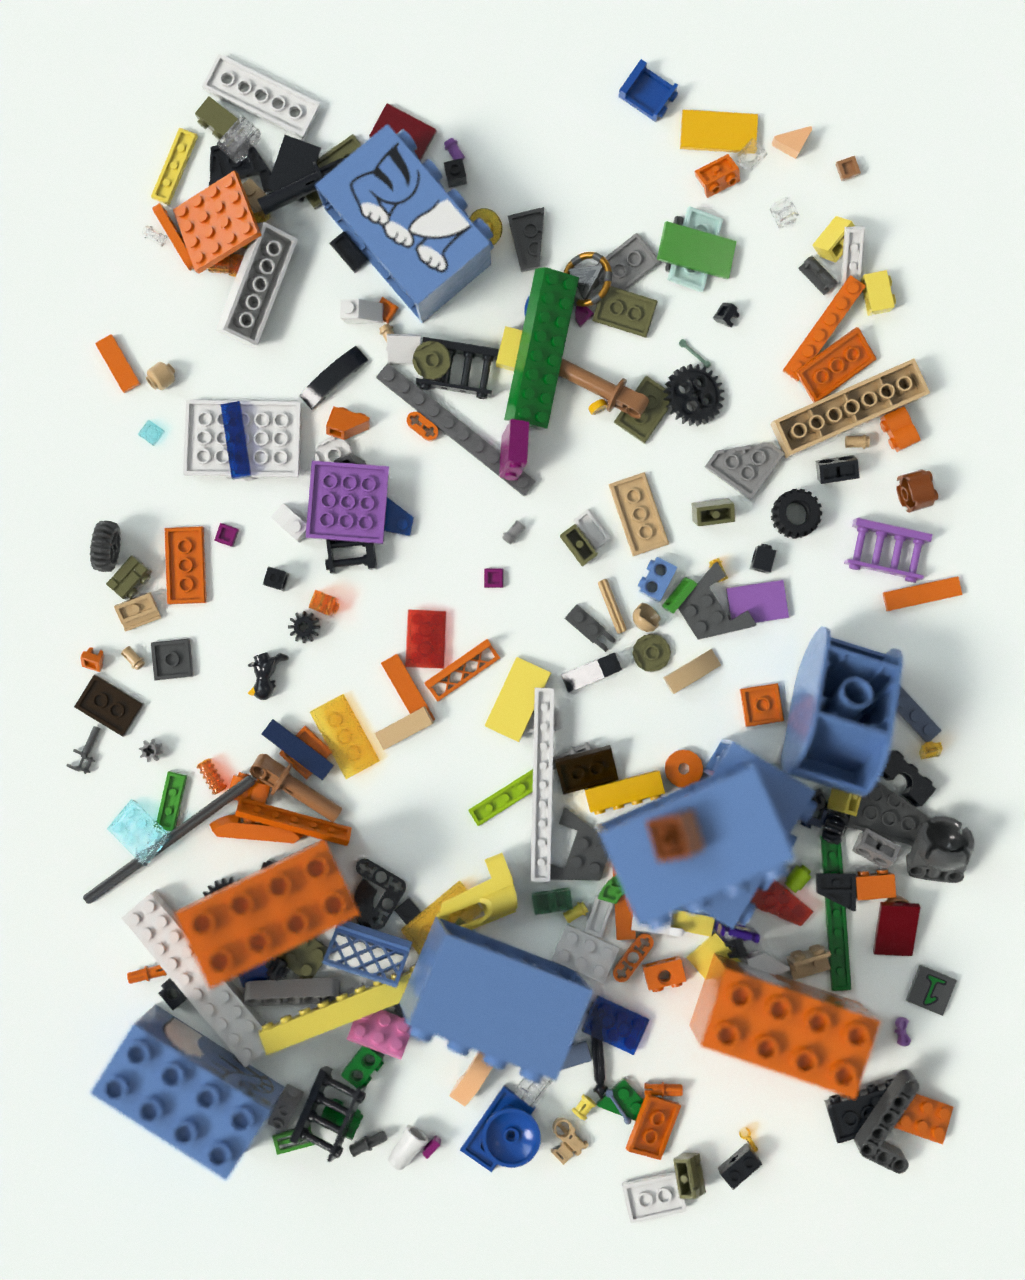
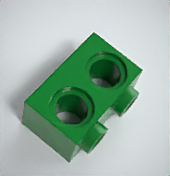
(359, 1062)

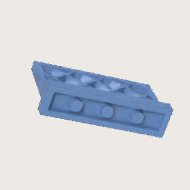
(369, 937)

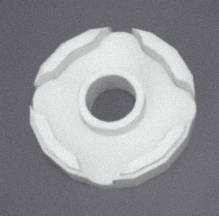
(332, 444)

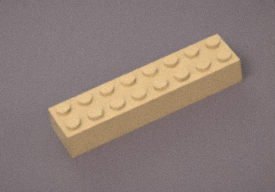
(850, 408)

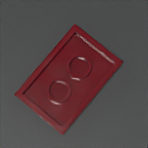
(398, 120)
(896, 928)

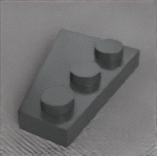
(527, 237)

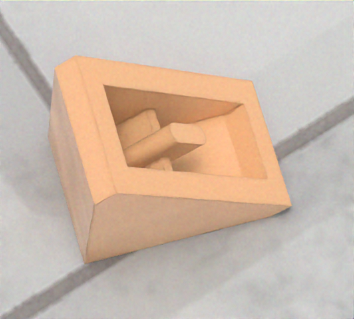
(792, 141)

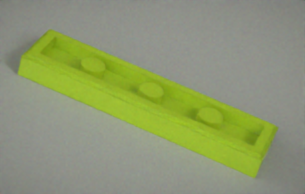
(502, 798)

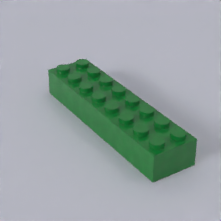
(541, 347)

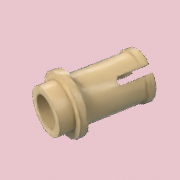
(386, 329)
(857, 441)
(133, 658)

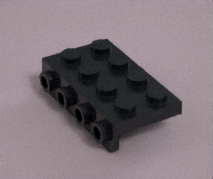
(849, 1114)

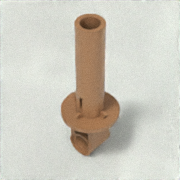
(617, 395)
(278, 776)

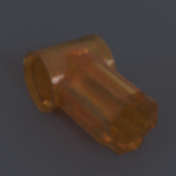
(229, 265)

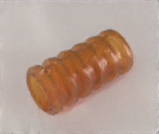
(211, 776)

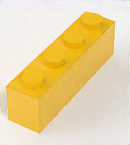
(624, 791)

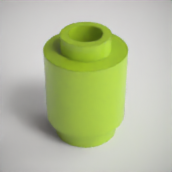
(798, 878)

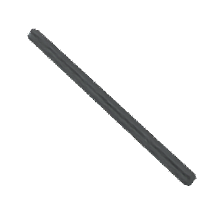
(175, 835)

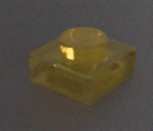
(930, 750)

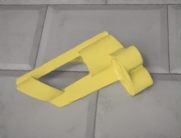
(495, 895)

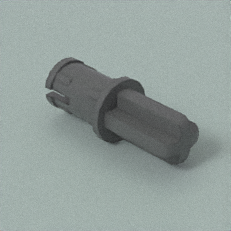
(367, 1143)

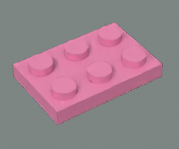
(382, 1033)

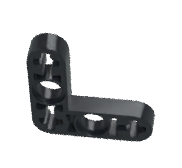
(389, 893)

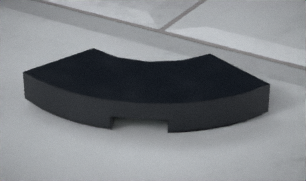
(364, 901)

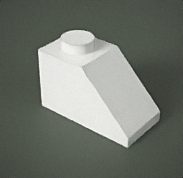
(360, 311)
(290, 522)
(766, 963)

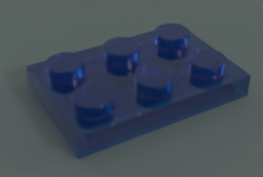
(615, 1025)

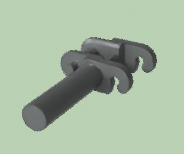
(86, 751)

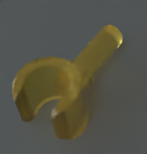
(748, 1138)

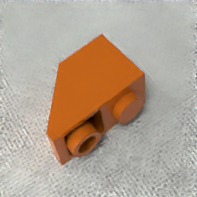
(345, 423)

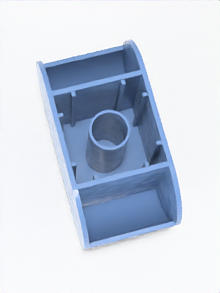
(842, 714)

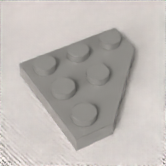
(745, 466)

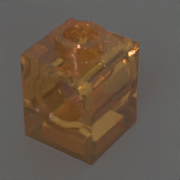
(324, 603)

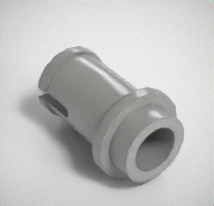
(513, 532)

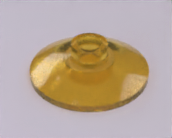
(490, 218)

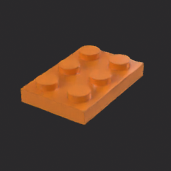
(926, 1119)
(653, 1127)

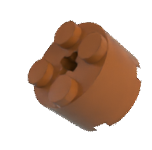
(916, 490)

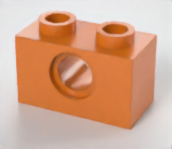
(653, 969)

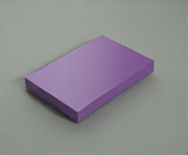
(762, 600)

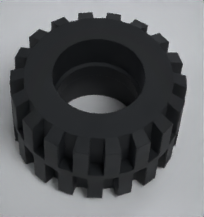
(810, 505)

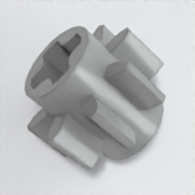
(145, 753)

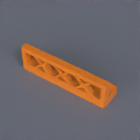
(459, 663)

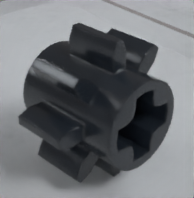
(277, 968)

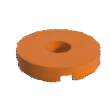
(672, 765)

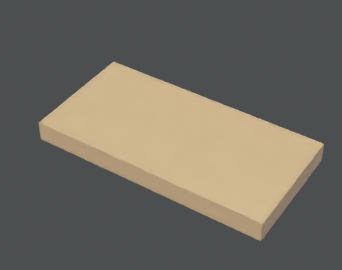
(638, 514)

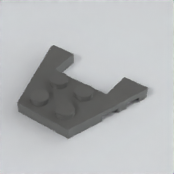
(705, 612)
(586, 855)

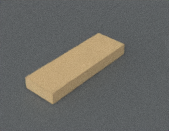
(404, 728)

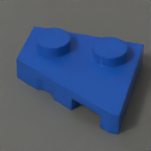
(397, 519)

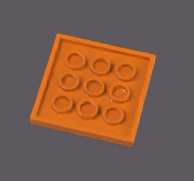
(216, 222)

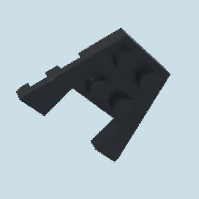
(252, 165)

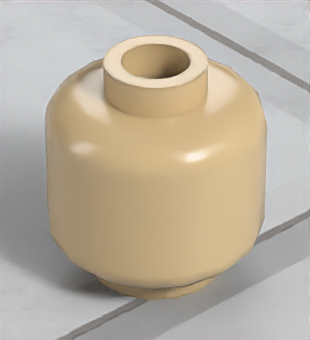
(160, 376)

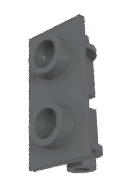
(817, 275)

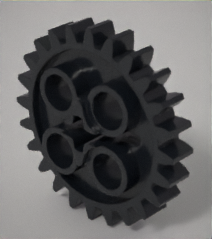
(678, 400)

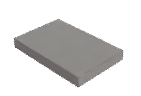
(630, 262)

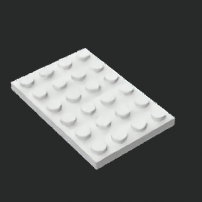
(270, 433)

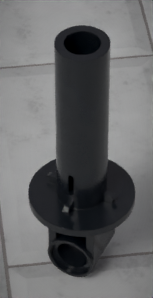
(296, 189)

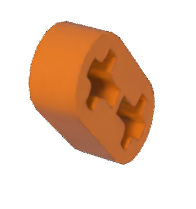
(425, 423)

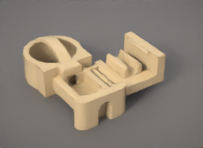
(568, 1145)

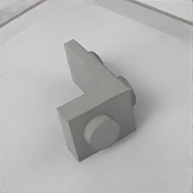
(285, 1107)

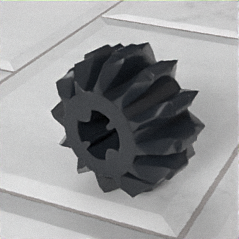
(308, 632)
(835, 827)

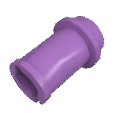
(453, 149)

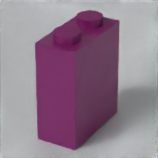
(514, 449)

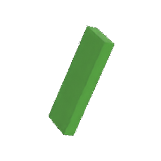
(171, 800)

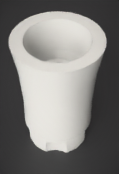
(407, 1147)

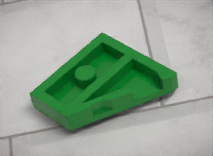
(626, 1097)

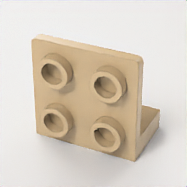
(808, 961)

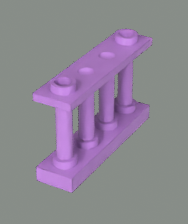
(900, 534)

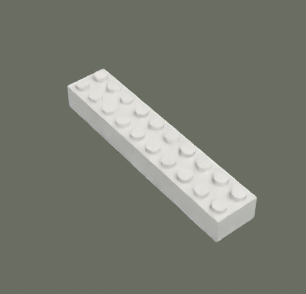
(220, 1006)

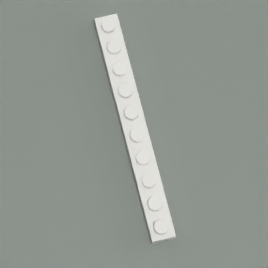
(542, 784)

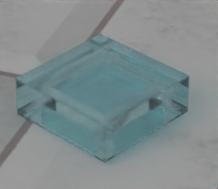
(151, 432)

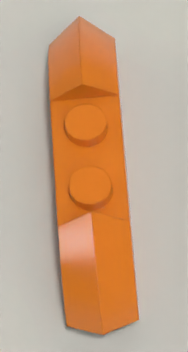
(232, 827)

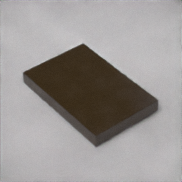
(109, 705)
(586, 769)

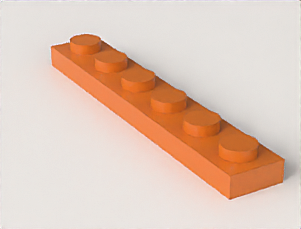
(825, 325)
(293, 821)

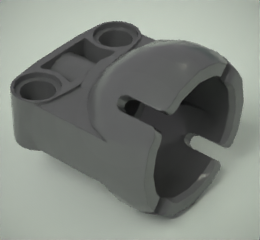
(940, 851)

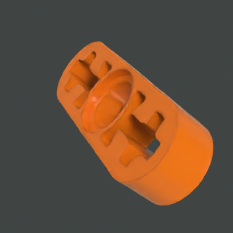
(620, 965)

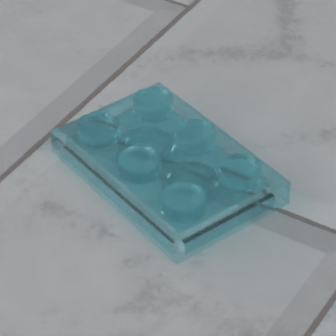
(138, 832)

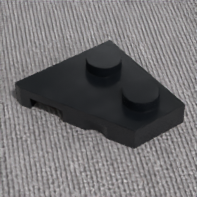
(838, 888)

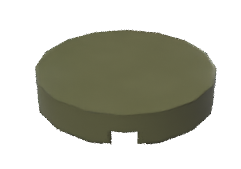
(431, 360)
(651, 652)

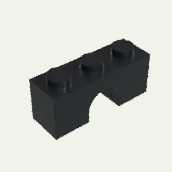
(917, 788)

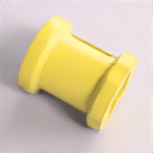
(589, 1105)

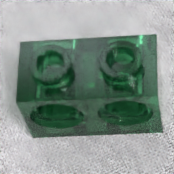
(552, 901)

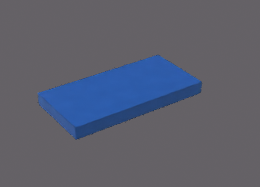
(473, 1144)

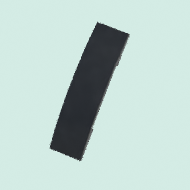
(333, 376)

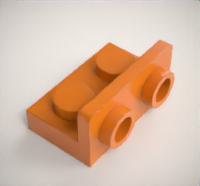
(718, 175)

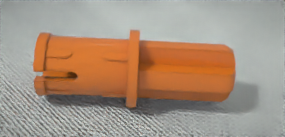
(145, 974)
(663, 1089)

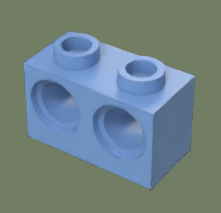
(661, 581)

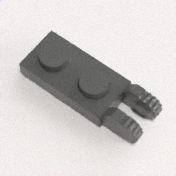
(588, 626)

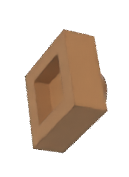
(848, 168)

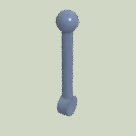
(609, 1093)

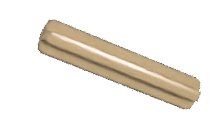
(612, 606)

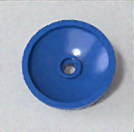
(513, 1150)

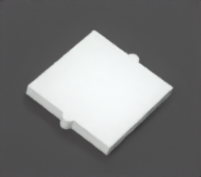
(401, 347)

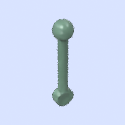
(682, 343)

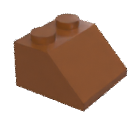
(675, 835)

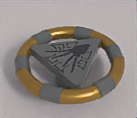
(589, 277)

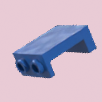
(647, 92)

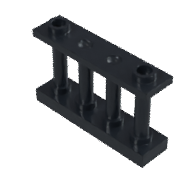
(469, 352)
(368, 559)
(310, 1115)

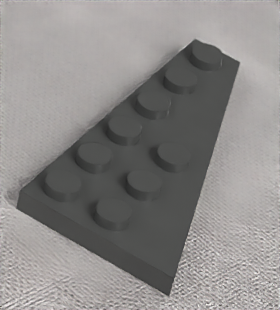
(888, 815)

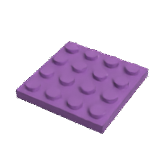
(347, 502)

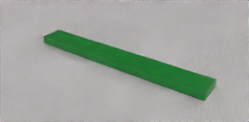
(836, 923)

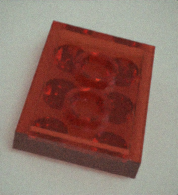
(425, 639)

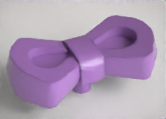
(901, 1024)

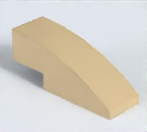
(691, 671)

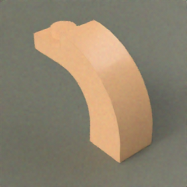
(471, 1080)

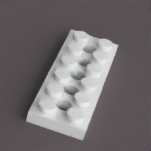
(262, 108)

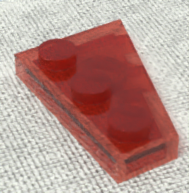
(782, 903)

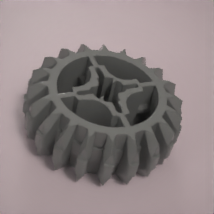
(105, 546)

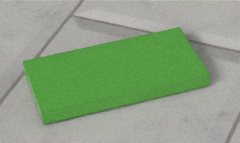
(696, 250)

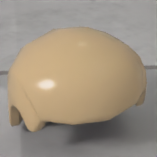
(646, 617)

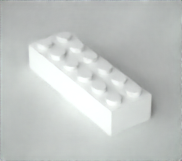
(256, 285)

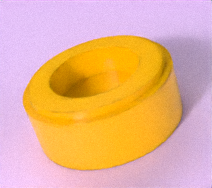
(597, 407)

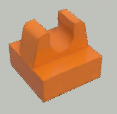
(91, 660)

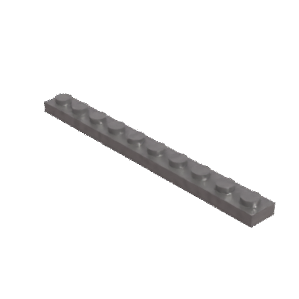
(449, 425)

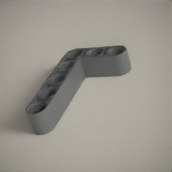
(883, 1118)

